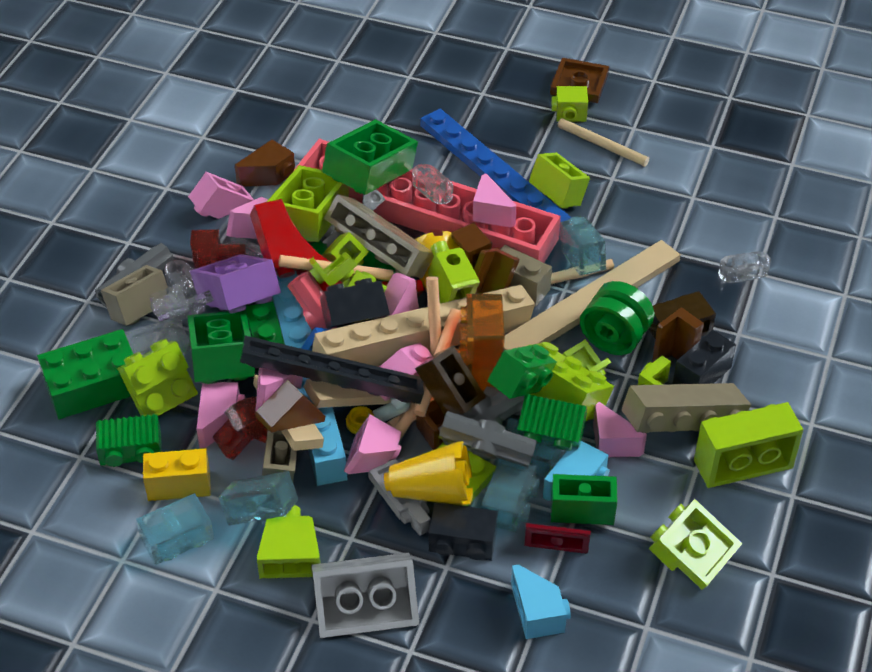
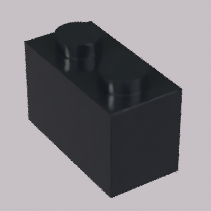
(353, 303)
(705, 360)
(463, 531)

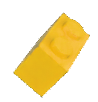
(176, 474)

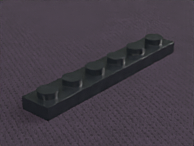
(332, 370)

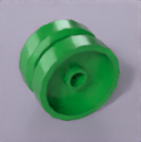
(617, 318)

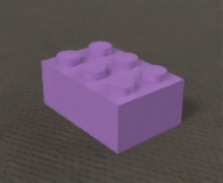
(237, 282)

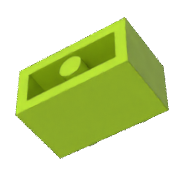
(559, 180)

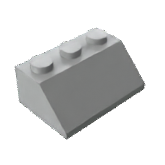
(365, 595)

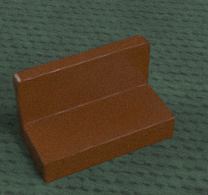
(494, 270)
(677, 334)

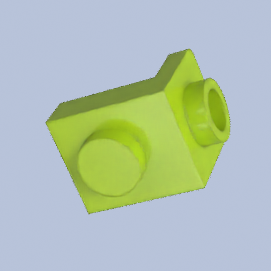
(338, 270)
(588, 357)
(655, 373)

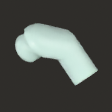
(391, 410)

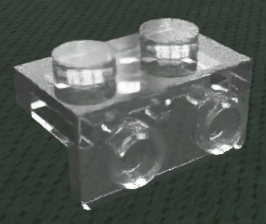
(172, 303)
(171, 329)

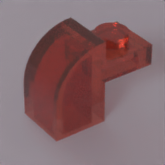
(207, 248)
(240, 428)

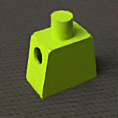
(453, 271)
(288, 546)

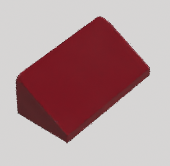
(557, 538)

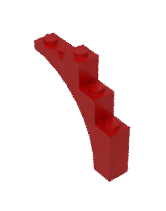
(280, 237)

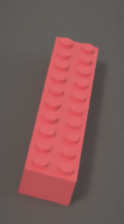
(404, 205)

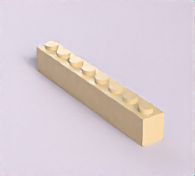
(381, 338)

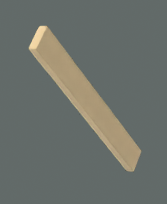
(567, 312)

